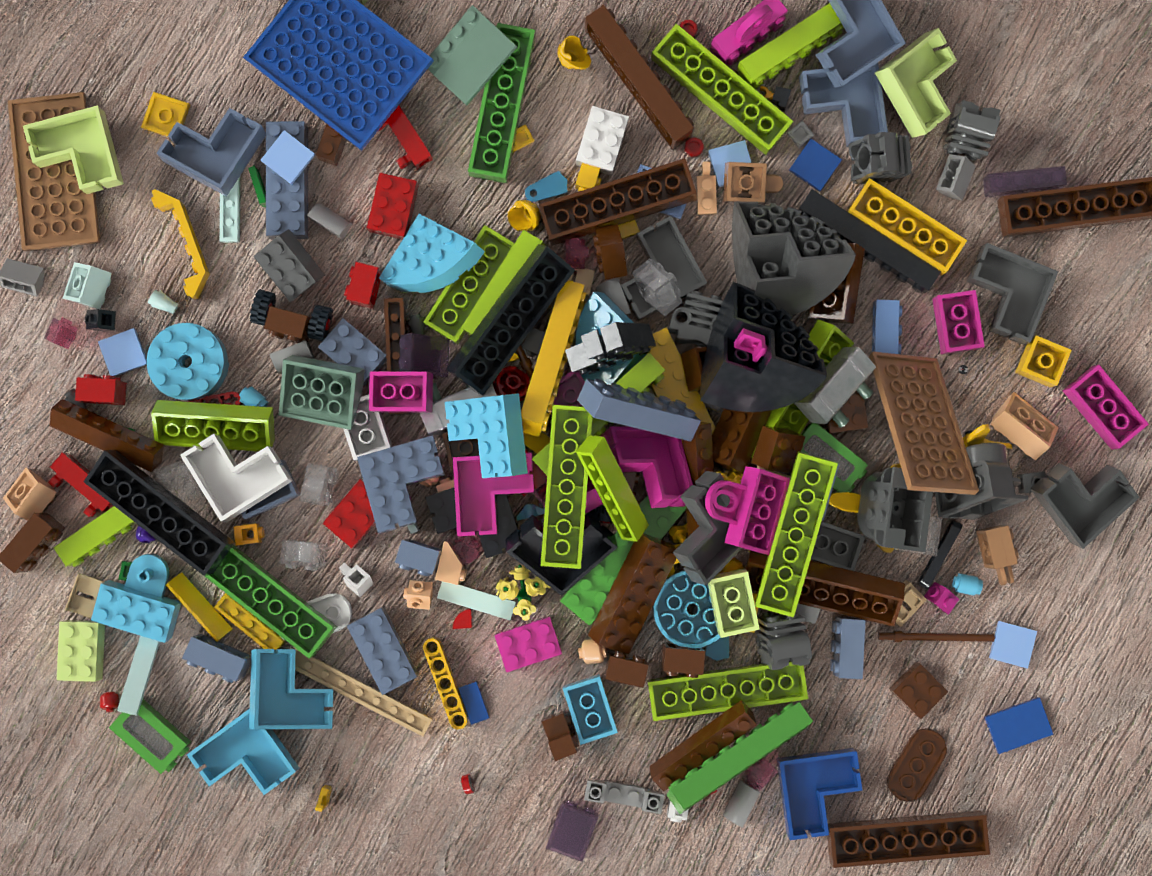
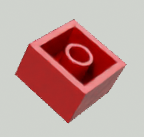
(363, 285)
(96, 390)

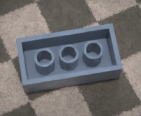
(383, 650)

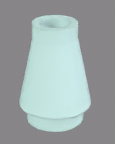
(162, 301)

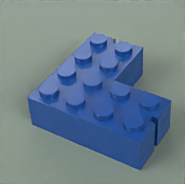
(805, 783)

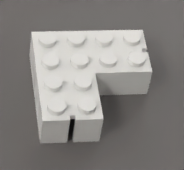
(232, 486)

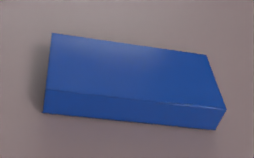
(473, 702)

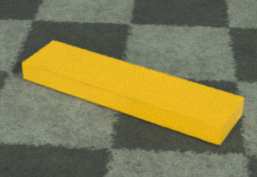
(199, 607)
(248, 623)

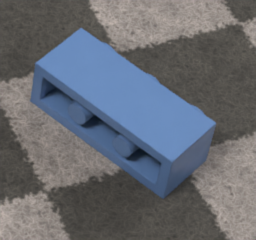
(886, 326)

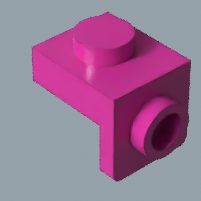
(752, 343)
(941, 597)

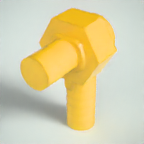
(678, 533)

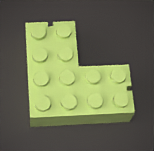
(910, 82)
(80, 138)

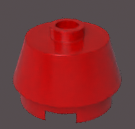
(511, 382)

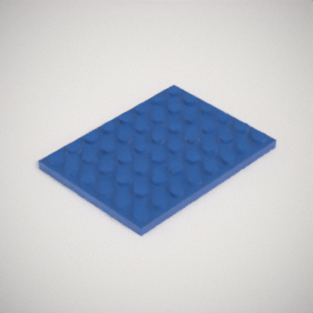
(339, 64)

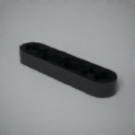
(944, 547)

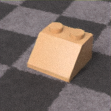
(29, 494)
(450, 566)

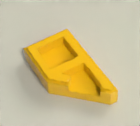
(523, 138)
(324, 797)

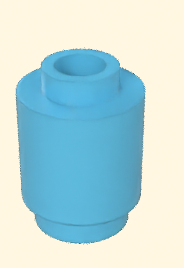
(252, 397)
(967, 584)

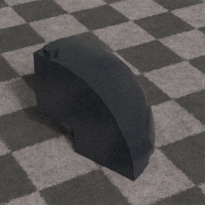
(779, 378)

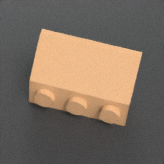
(1024, 426)

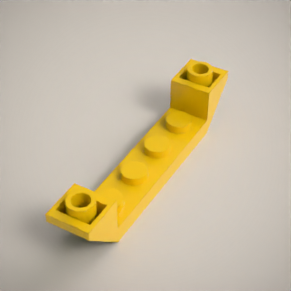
(196, 283)

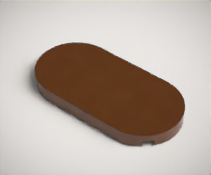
(917, 765)

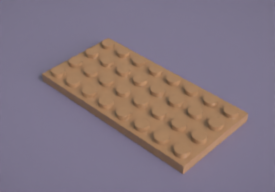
(49, 198)
(923, 424)

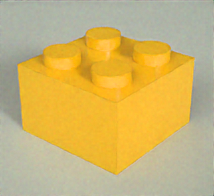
(1043, 361)

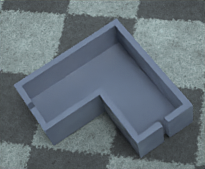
(868, 39)
(858, 100)
(214, 160)
(388, 475)

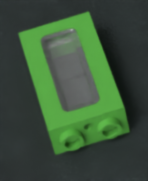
(824, 445)
(152, 737)

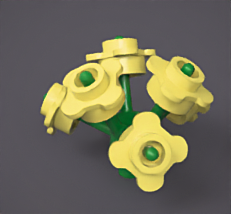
(510, 591)

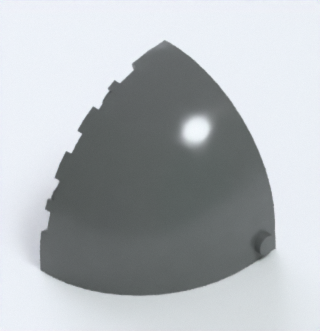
(787, 255)

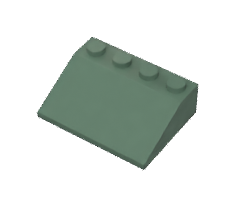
(470, 54)
(320, 391)

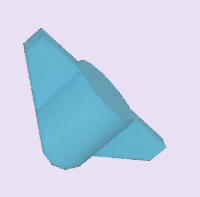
(529, 510)

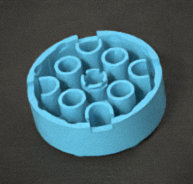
(168, 356)
(672, 616)

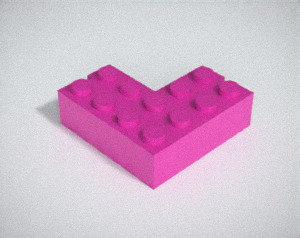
(657, 457)
(477, 495)

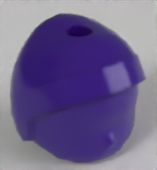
(143, 536)

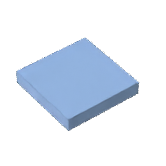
(729, 153)
(287, 157)
(123, 352)
(1013, 644)

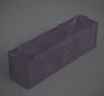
(1024, 181)

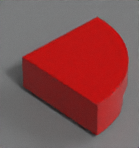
(463, 620)

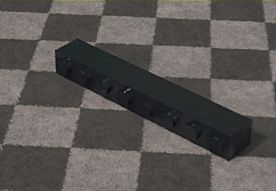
(877, 246)

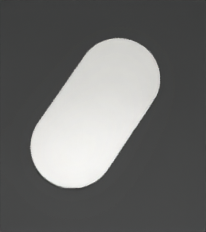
(333, 607)

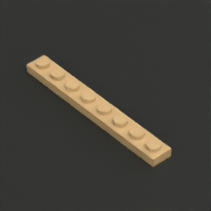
(362, 693)

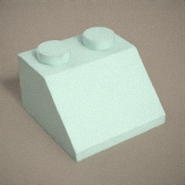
(87, 285)

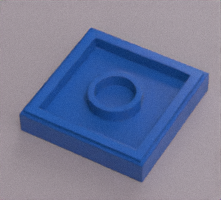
(815, 165)

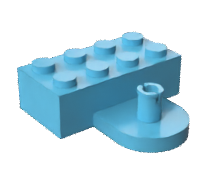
(140, 602)

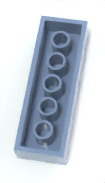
(286, 202)
(638, 409)

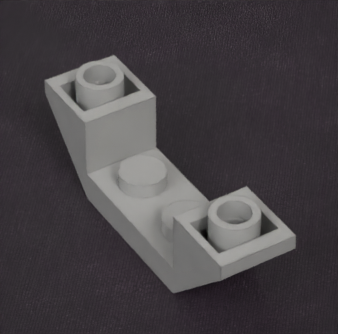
(624, 794)

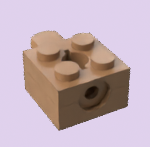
(749, 182)
(998, 551)

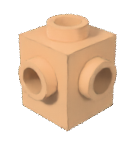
(419, 594)

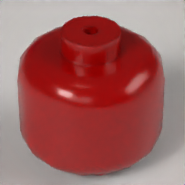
(109, 701)

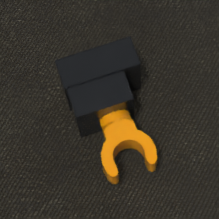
(779, 97)

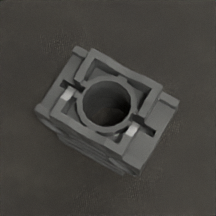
(971, 130)
(880, 157)
(699, 318)
(782, 640)

